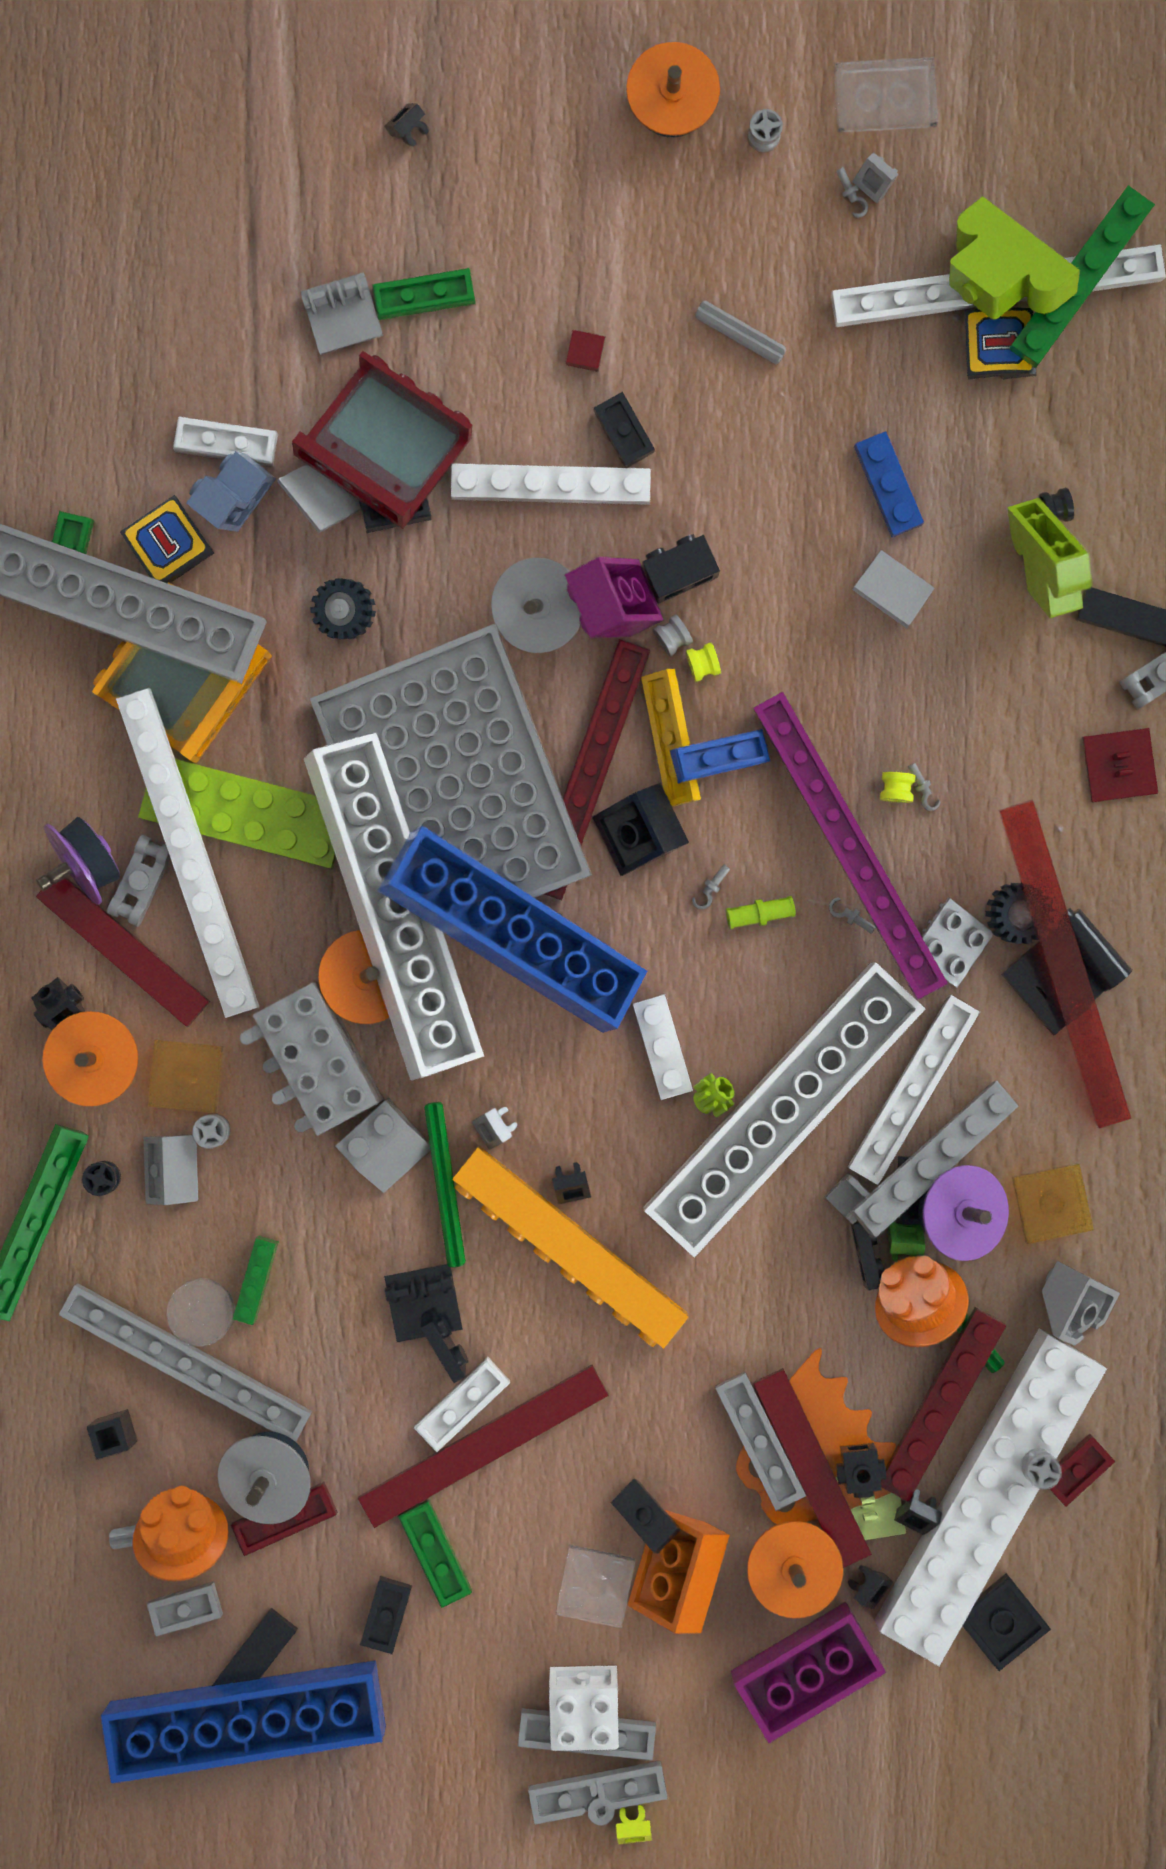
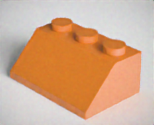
(680, 1579)

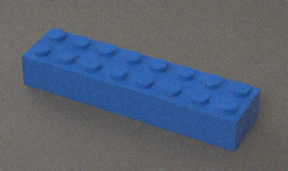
(512, 930)
(243, 1722)

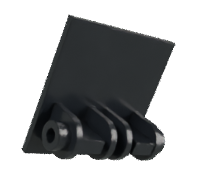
(418, 1292)

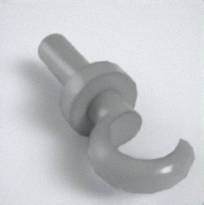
(850, 192)
(923, 786)
(712, 885)
(853, 917)

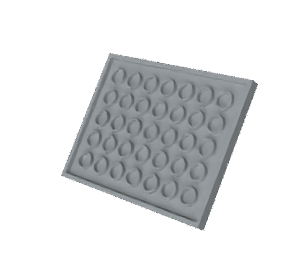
(465, 758)

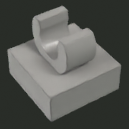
(875, 177)
(492, 1127)

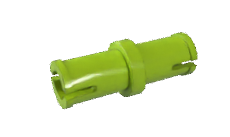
(760, 912)

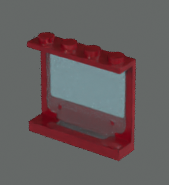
(385, 440)

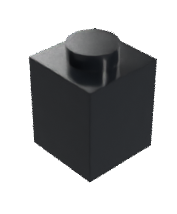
(112, 1434)

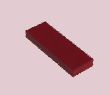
(255, 1536)

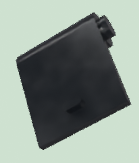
(1101, 961)

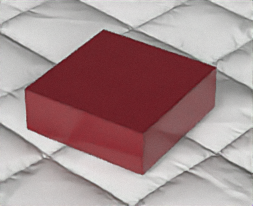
(585, 350)

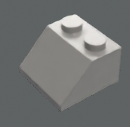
(384, 1146)

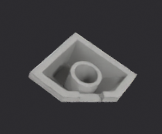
(1075, 1302)

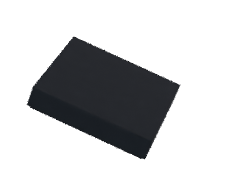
(1004, 1622)

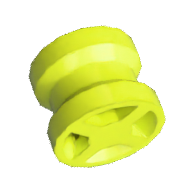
(703, 662)
(897, 787)

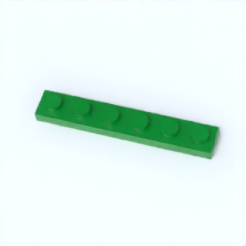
(1093, 263)
(37, 1213)

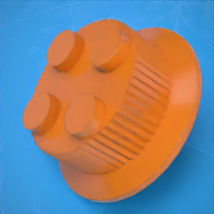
(920, 1301)
(180, 1534)

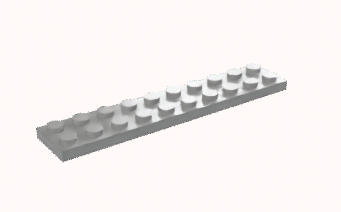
(127, 605)

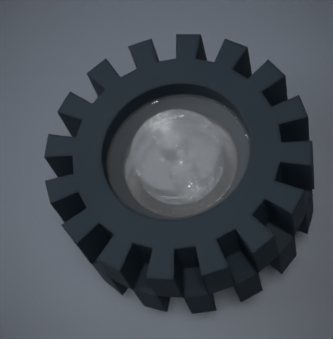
(1011, 915)

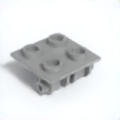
(341, 313)
(955, 940)

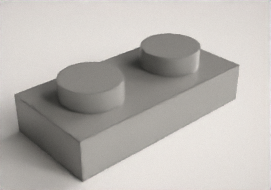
(184, 1609)

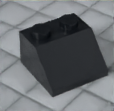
(640, 829)

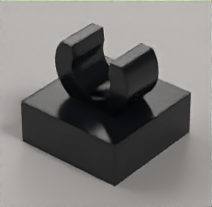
(405, 121)
(572, 1186)
(918, 1515)
(872, 1589)

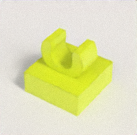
(633, 1830)

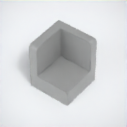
(847, 1196)

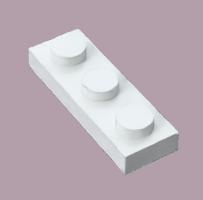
(662, 1047)

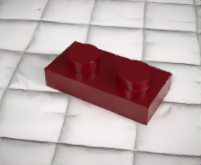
(1081, 1469)

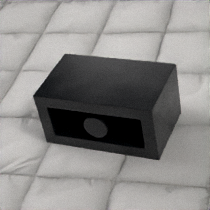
(680, 567)

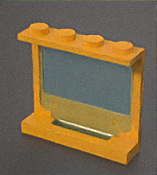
(188, 698)

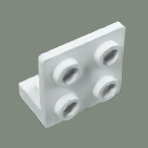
(583, 1708)

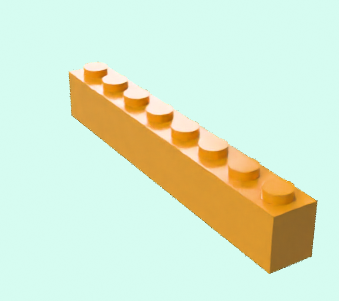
(571, 1247)

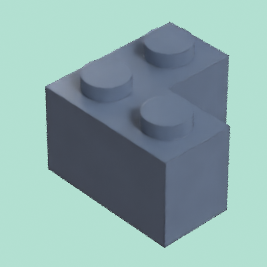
(233, 494)

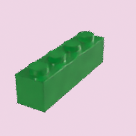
(255, 1280)

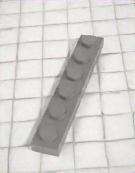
(933, 1159)

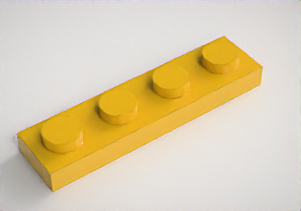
(668, 732)

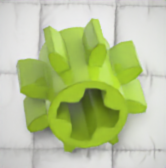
(713, 1095)

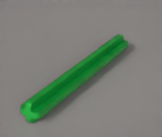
(444, 1184)

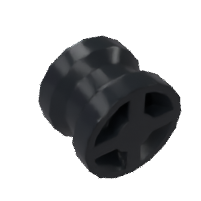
(1060, 504)
(95, 1180)

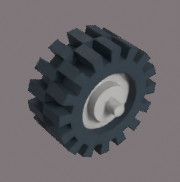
(343, 608)

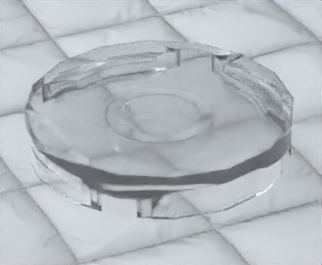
(200, 1312)

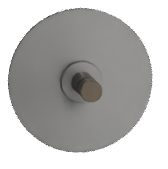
(534, 606)
(265, 1477)

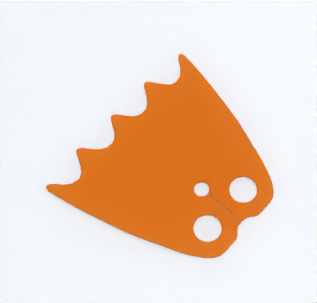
(833, 1427)

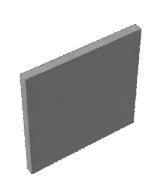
(318, 497)
(893, 589)

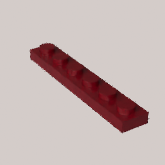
(942, 1403)

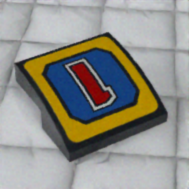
(990, 342)
(167, 541)

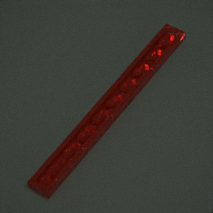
(1064, 963)

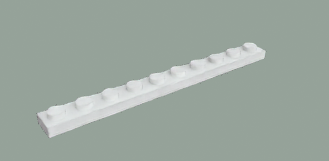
(935, 295)
(187, 852)

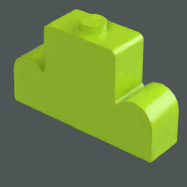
(1005, 263)
(1053, 558)

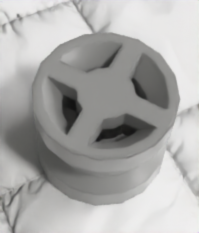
(767, 122)
(673, 635)
(207, 1135)
(1048, 1472)

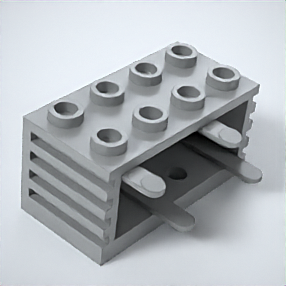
(315, 1058)

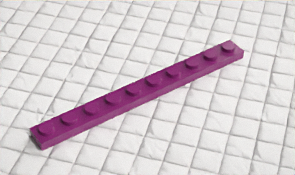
(850, 846)

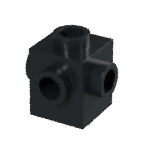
(57, 1002)
(861, 1458)

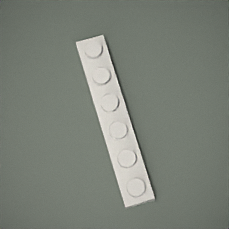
(550, 484)
(913, 1089)

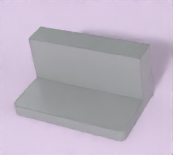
(170, 1169)

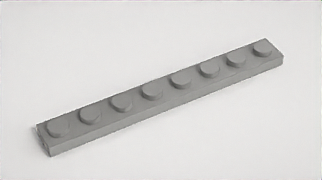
(185, 1362)

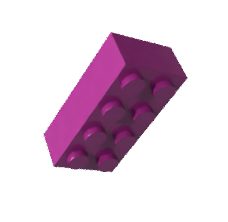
(807, 1672)

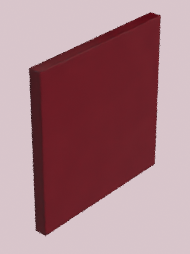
(1120, 765)

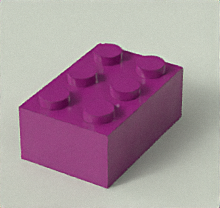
(613, 597)

